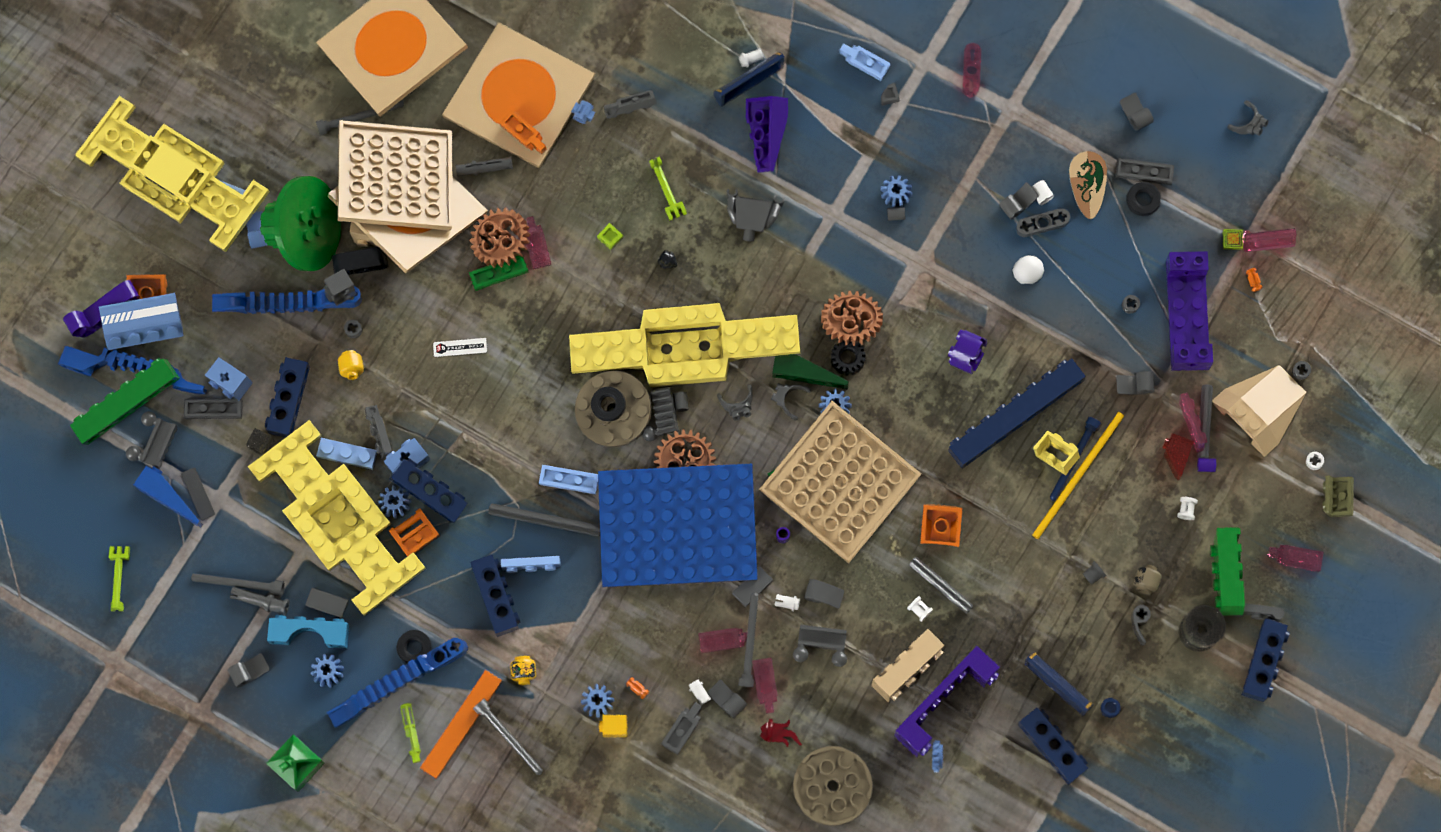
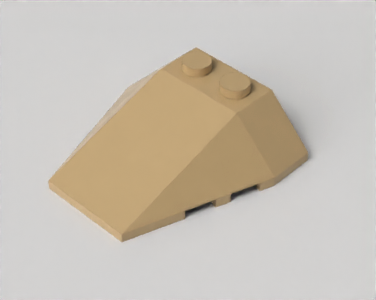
(1262, 406)

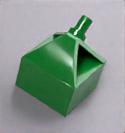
(295, 763)

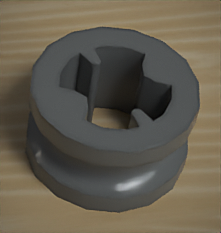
(1131, 298)
(347, 327)
(1307, 368)

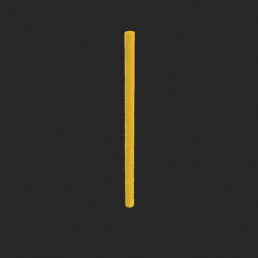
(1078, 475)

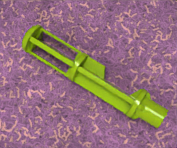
(410, 731)

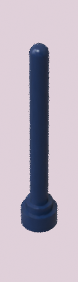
(1091, 427)

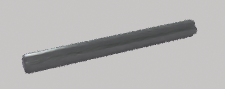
(544, 519)

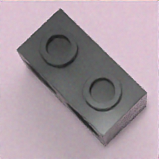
(339, 287)

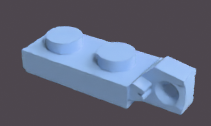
(865, 61)

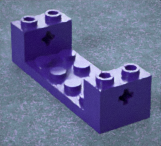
(1188, 311)
(978, 666)

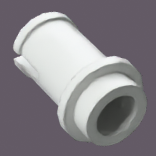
(752, 57)
(789, 602)
(699, 692)

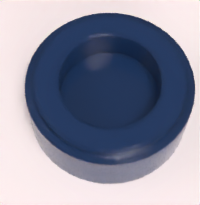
(1110, 708)

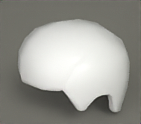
(1028, 270)

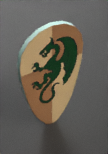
(1088, 182)

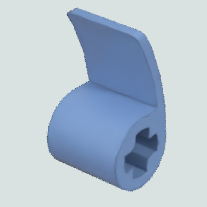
(254, 234)

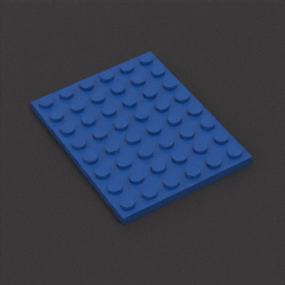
(677, 525)

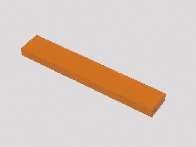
(460, 725)

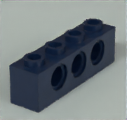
(285, 426)
(401, 478)
(481, 568)
(1252, 687)
(1054, 757)

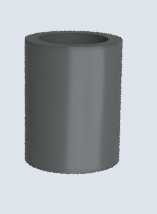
(896, 213)
(681, 401)

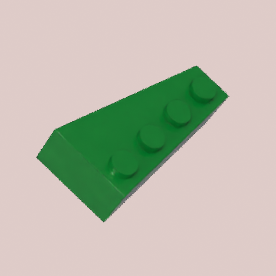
(1228, 571)

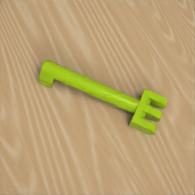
(673, 206)
(118, 557)

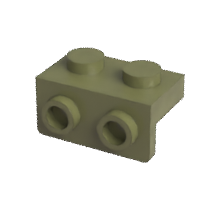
(1338, 496)

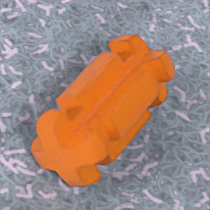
(1254, 279)
(637, 688)

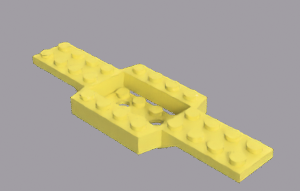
(686, 362)

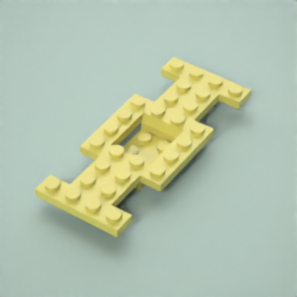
(177, 167)
(331, 522)

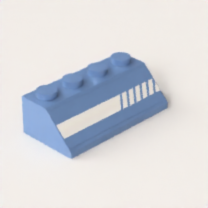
(141, 321)

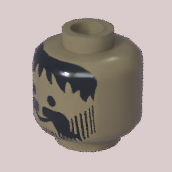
(1147, 579)

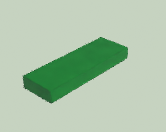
(489, 275)

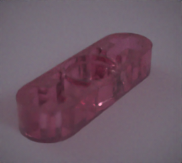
(977, 57)

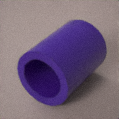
(1206, 465)
(783, 540)

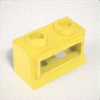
(1056, 441)

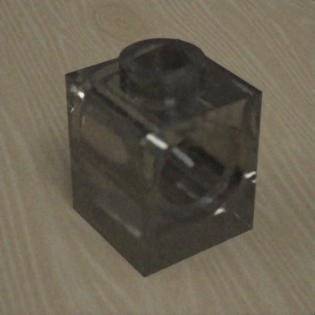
(260, 442)

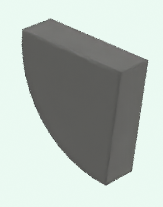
(890, 95)

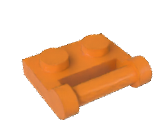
(418, 537)

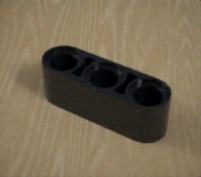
(360, 261)

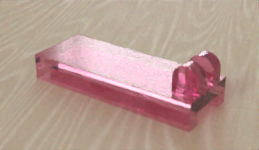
(1269, 240)

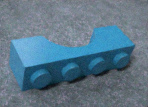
(283, 630)

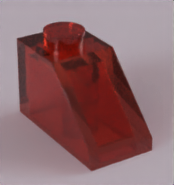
(1177, 453)

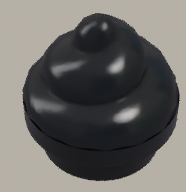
(667, 260)

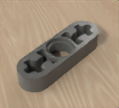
(1057, 223)

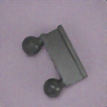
(664, 413)
(158, 442)
(821, 638)

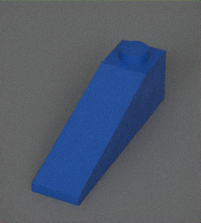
(155, 486)

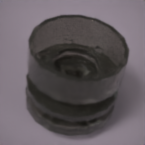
(1209, 620)

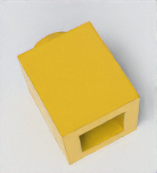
(613, 726)

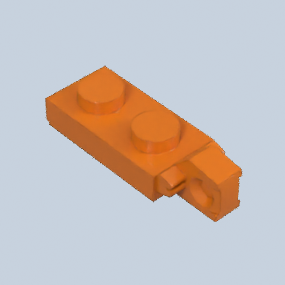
(523, 132)

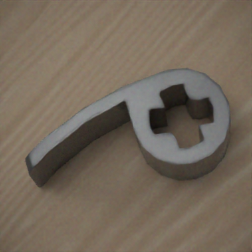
(1136, 114)
(1017, 203)
(1135, 385)
(823, 592)
(1136, 621)
(246, 672)
(727, 699)

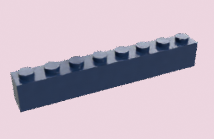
(1016, 413)

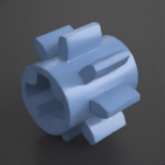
(583, 112)

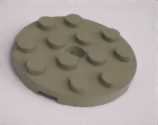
(625, 428)
(829, 765)

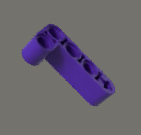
(89, 321)

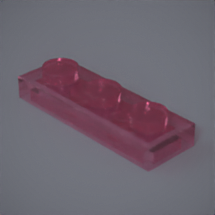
(1193, 422)

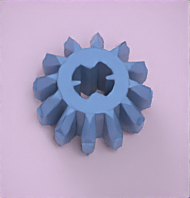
(899, 185)
(838, 398)
(389, 507)
(335, 670)
(597, 693)

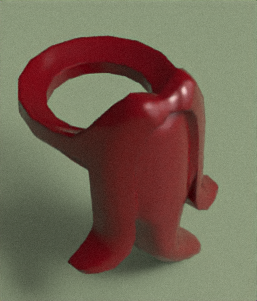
(775, 732)

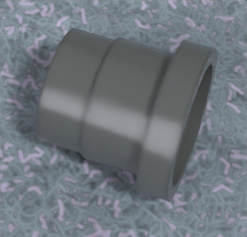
(1094, 573)

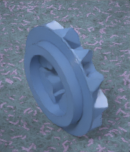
(937, 756)

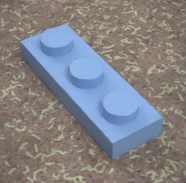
(346, 453)
(568, 479)
(530, 564)

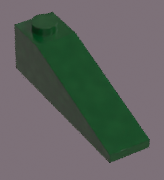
(801, 370)

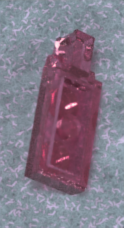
(537, 246)
(1297, 557)
(722, 640)
(765, 683)

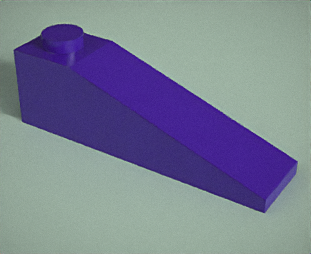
(767, 124)

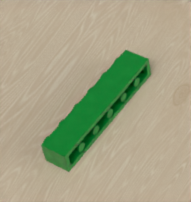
(124, 401)

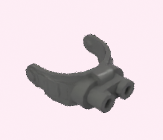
(1254, 126)
(782, 392)
(739, 409)

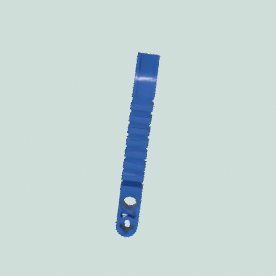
(241, 303)
(87, 363)
(398, 678)

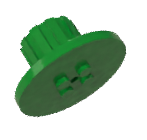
(303, 224)

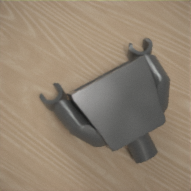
(752, 213)

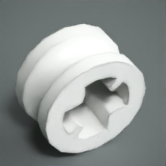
(1318, 465)

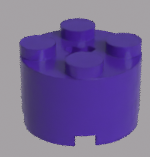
(967, 351)

